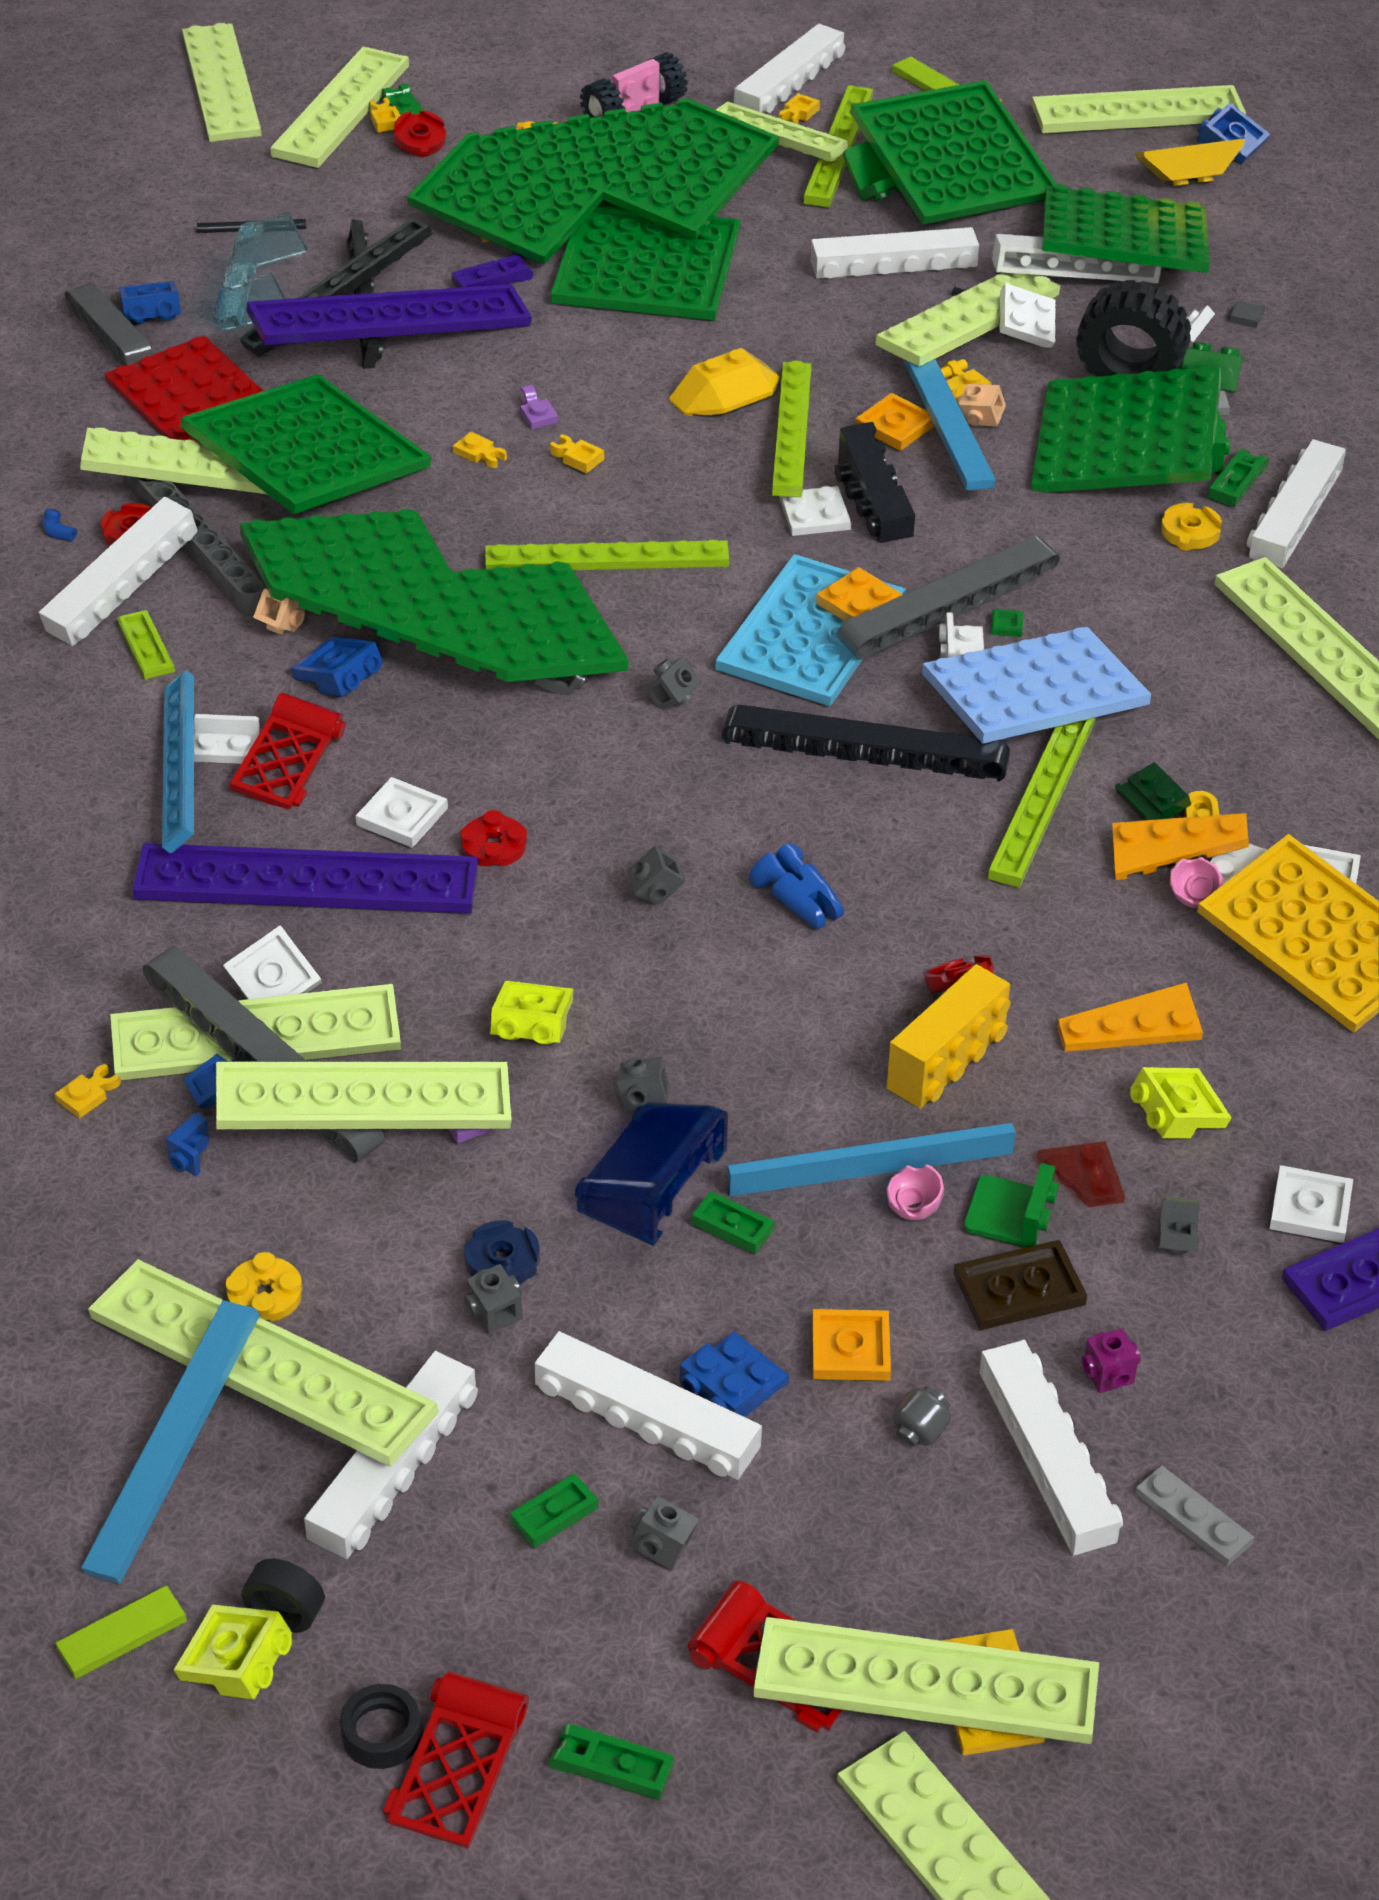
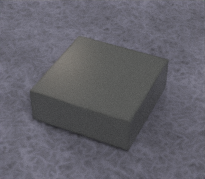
(1246, 314)

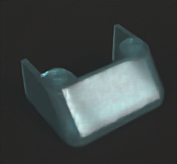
(253, 246)

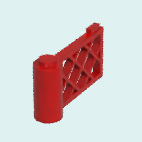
(301, 723)
(729, 1634)
(470, 1707)

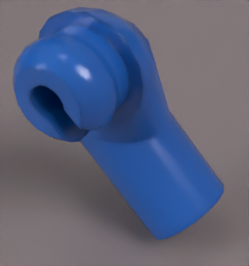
(54, 527)

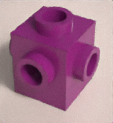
(1110, 1360)

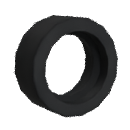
(284, 1589)
(380, 1754)

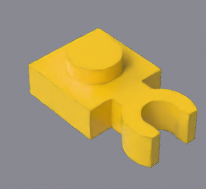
(799, 107)
(383, 115)
(477, 447)
(578, 455)
(85, 1094)

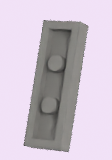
(1194, 1515)

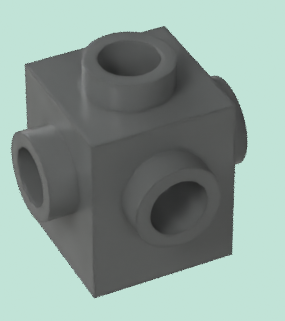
(671, 683)
(655, 876)
(641, 1082)
(494, 1298)
(662, 1531)

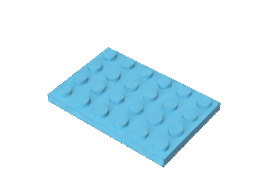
(793, 640)

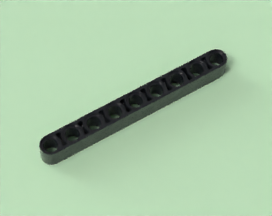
(866, 741)

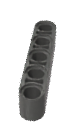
(108, 324)

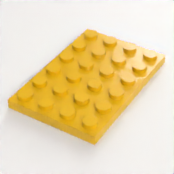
(1306, 928)

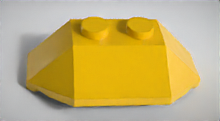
(1191, 161)
(724, 384)

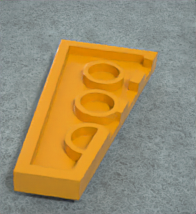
(1164, 841)
(1141, 1020)

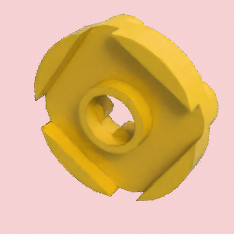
(1202, 531)
(266, 1270)

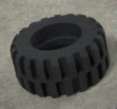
(1139, 307)

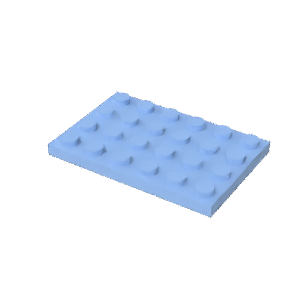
(1035, 684)

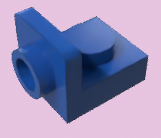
(203, 1082)
(187, 1143)

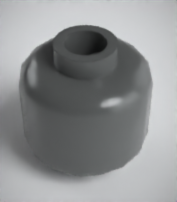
(922, 1416)

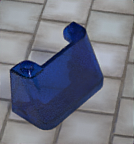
(650, 1165)

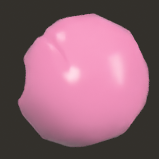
(1194, 880)
(915, 1186)

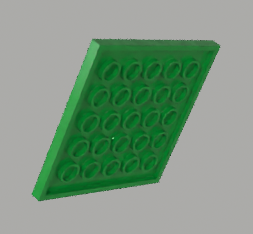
(953, 151)
(1125, 228)
(645, 267)
(1128, 430)
(305, 443)

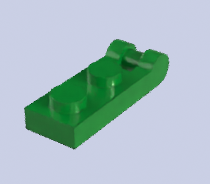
(402, 99)
(1237, 477)
(612, 1761)

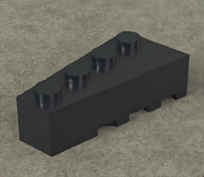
(873, 484)

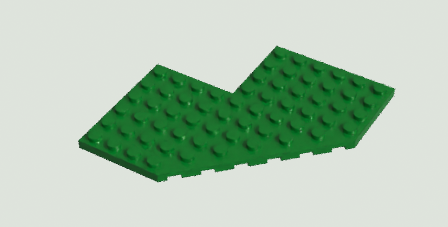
(544, 180)
(394, 579)

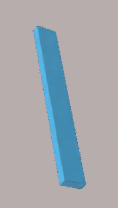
(951, 426)
(178, 762)
(870, 1159)
(170, 1443)

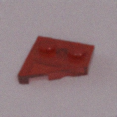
(1087, 1171)

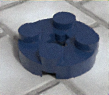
(502, 1235)

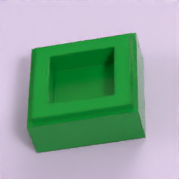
(1007, 623)

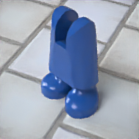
(797, 885)

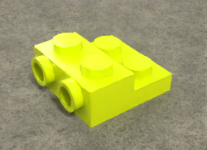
(531, 1012)
(1178, 1101)
(235, 1650)

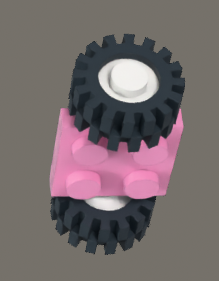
(643, 84)

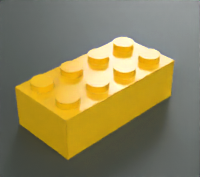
(948, 1036)

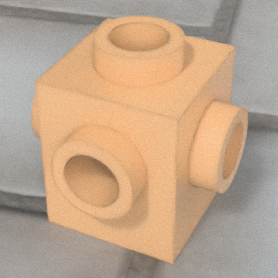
(982, 404)
(279, 614)

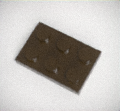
(1020, 1284)

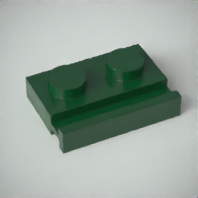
(1153, 794)

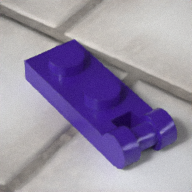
(493, 273)

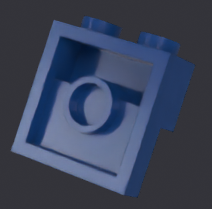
(1231, 125)
(150, 301)
(339, 665)
(732, 1375)

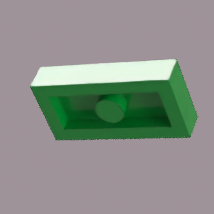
(733, 1222)
(554, 1510)

